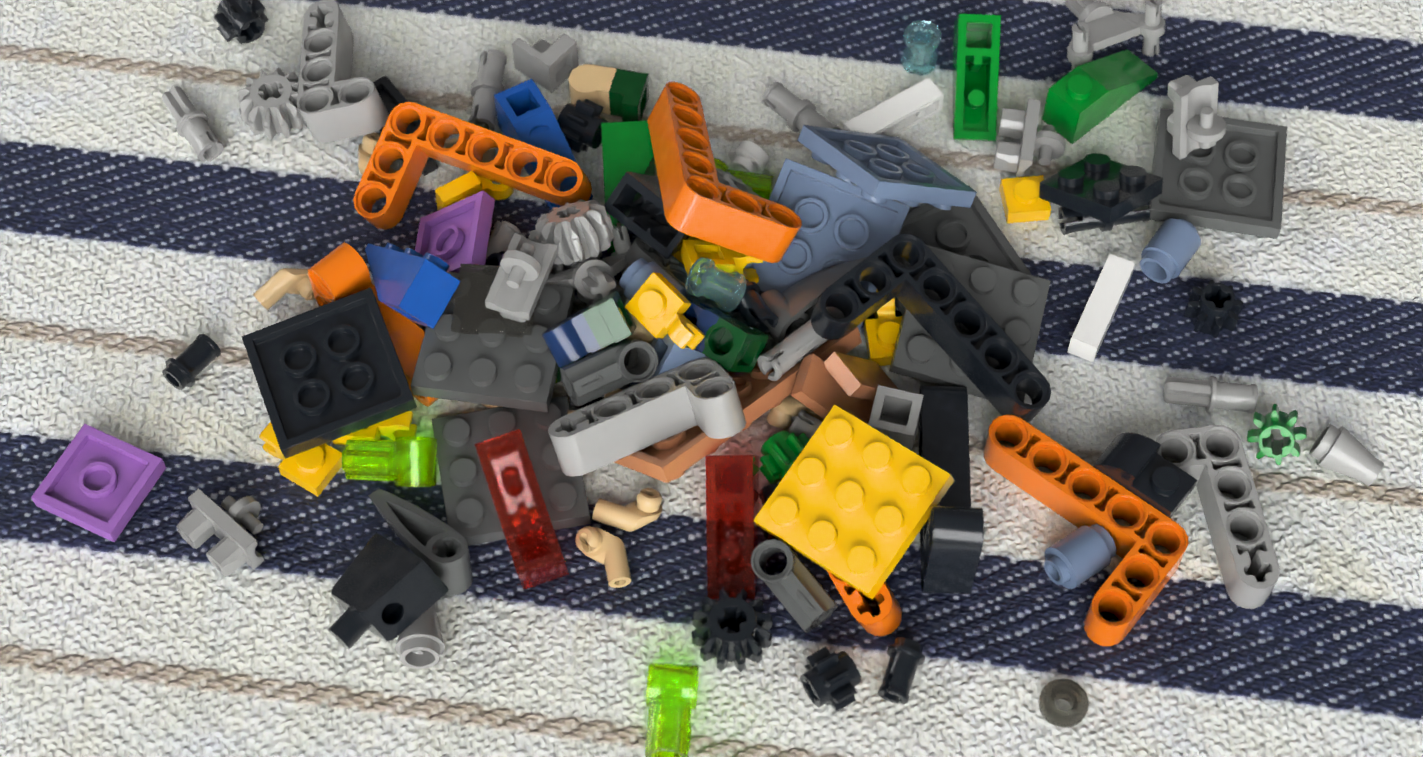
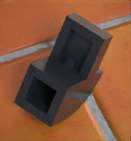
(1138, 467)

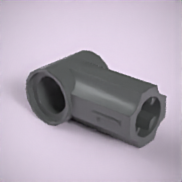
(606, 371)
(794, 586)

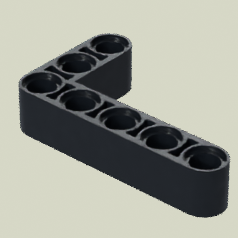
(937, 319)
(955, 530)

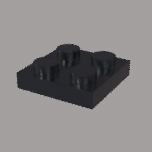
(1101, 187)

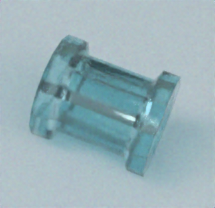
(921, 41)
(715, 284)

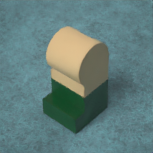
(617, 90)

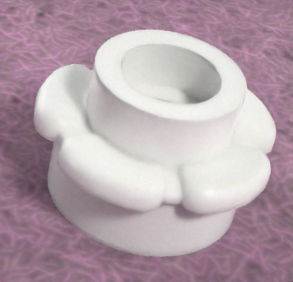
(748, 158)

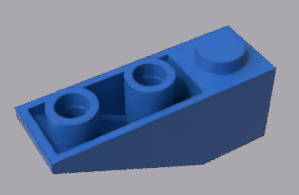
(529, 118)
(411, 282)

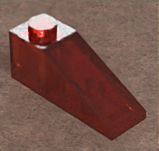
(521, 509)
(730, 527)

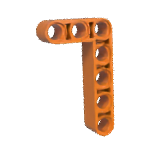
(465, 154)
(691, 189)
(1108, 502)

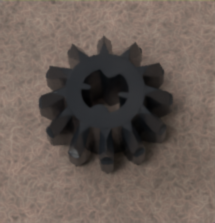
(750, 631)

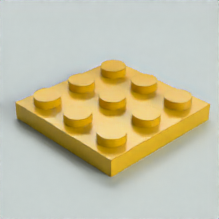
(853, 501)

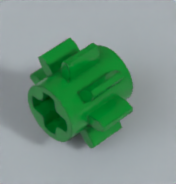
(1277, 448)
(780, 453)

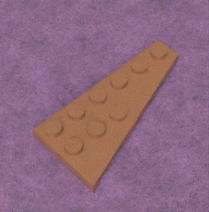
(757, 395)

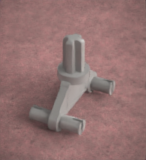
(1103, 27)
(594, 274)

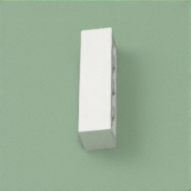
(900, 111)
(1101, 307)

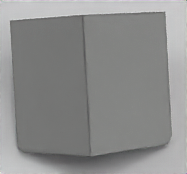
(546, 63)

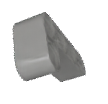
(327, 95)
(647, 414)
(1226, 515)

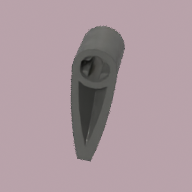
(797, 302)
(429, 539)

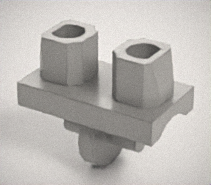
(1194, 115)
(1041, 144)
(521, 278)
(236, 543)

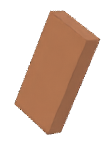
(857, 375)
(820, 391)

